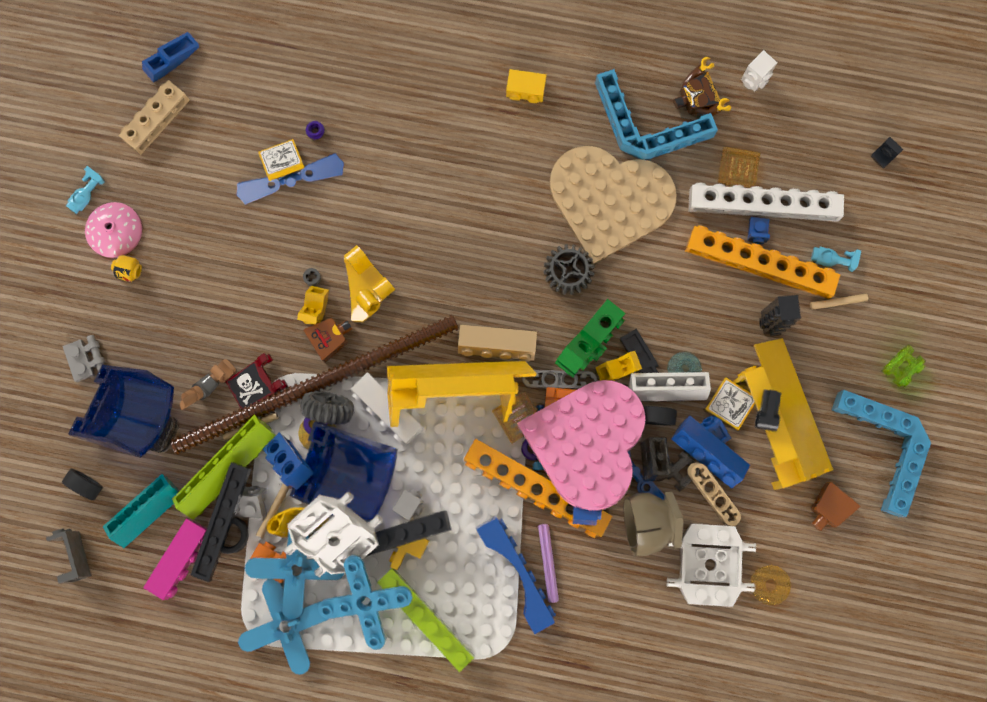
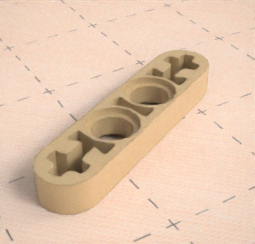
(716, 492)

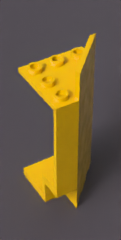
(414, 383)
(797, 441)

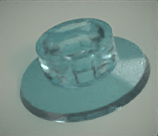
(682, 358)

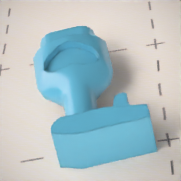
(82, 196)
(829, 258)

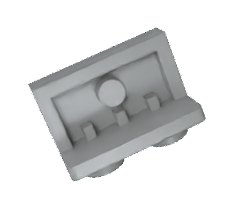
(252, 503)

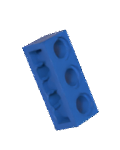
(287, 461)

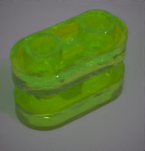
(903, 377)

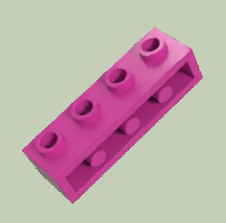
(176, 560)

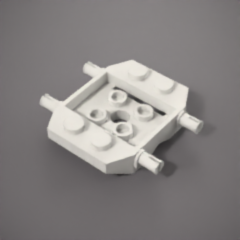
(354, 533)
(727, 565)

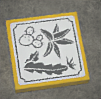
(281, 160)
(731, 404)

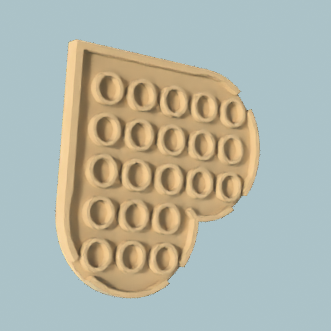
(610, 201)

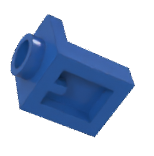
(758, 230)
(717, 428)

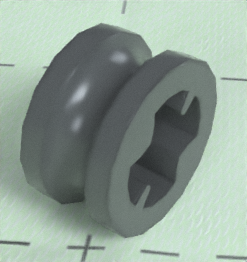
(308, 272)

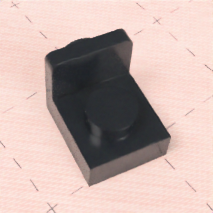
(886, 152)

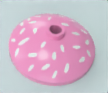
(123, 235)

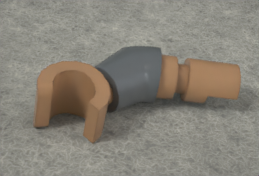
(208, 383)

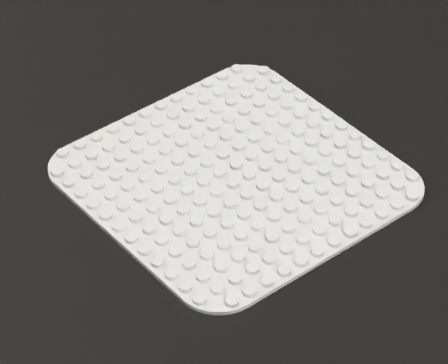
(458, 575)

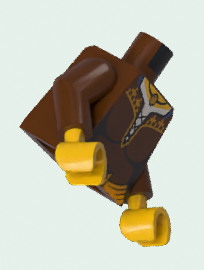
(699, 93)

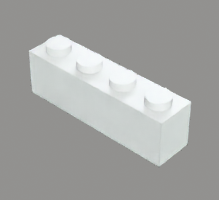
(670, 386)
(376, 399)

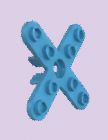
(293, 585)
(352, 604)
(270, 632)

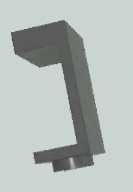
(75, 553)

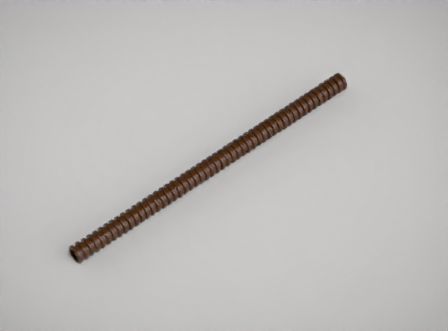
(314, 384)

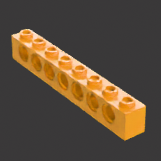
(806, 283)
(530, 477)

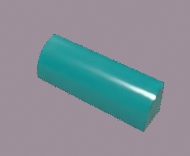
(141, 511)

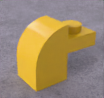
(314, 305)
(619, 368)
(415, 548)

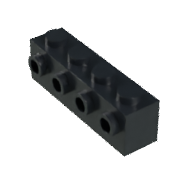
(780, 315)

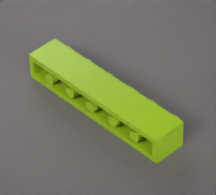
(209, 480)
(430, 623)

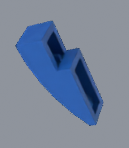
(169, 56)

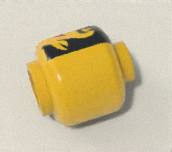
(126, 268)

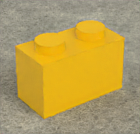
(525, 86)

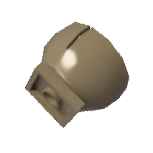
(652, 522)

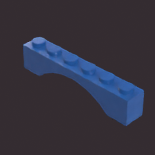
(535, 610)

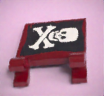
(254, 383)

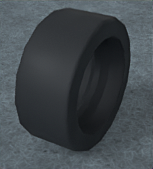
(660, 416)
(82, 484)
(243, 540)

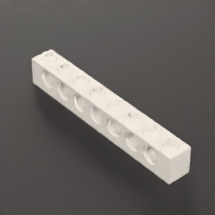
(833, 212)

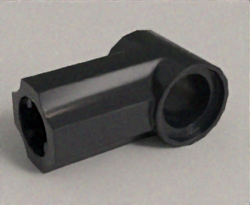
(768, 417)

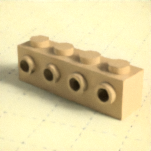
(154, 117)
(497, 342)

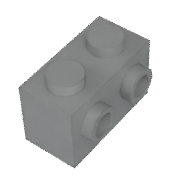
(409, 505)

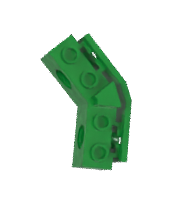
(588, 342)

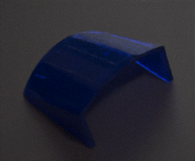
(126, 410)
(347, 464)

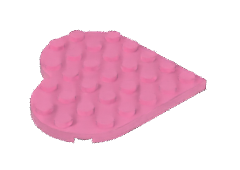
(586, 442)

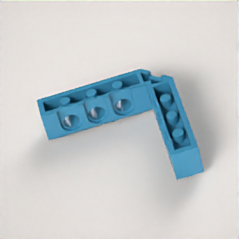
(649, 145)
(915, 445)

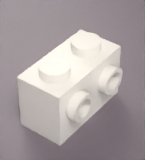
(759, 71)

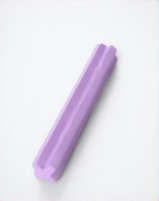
(548, 563)

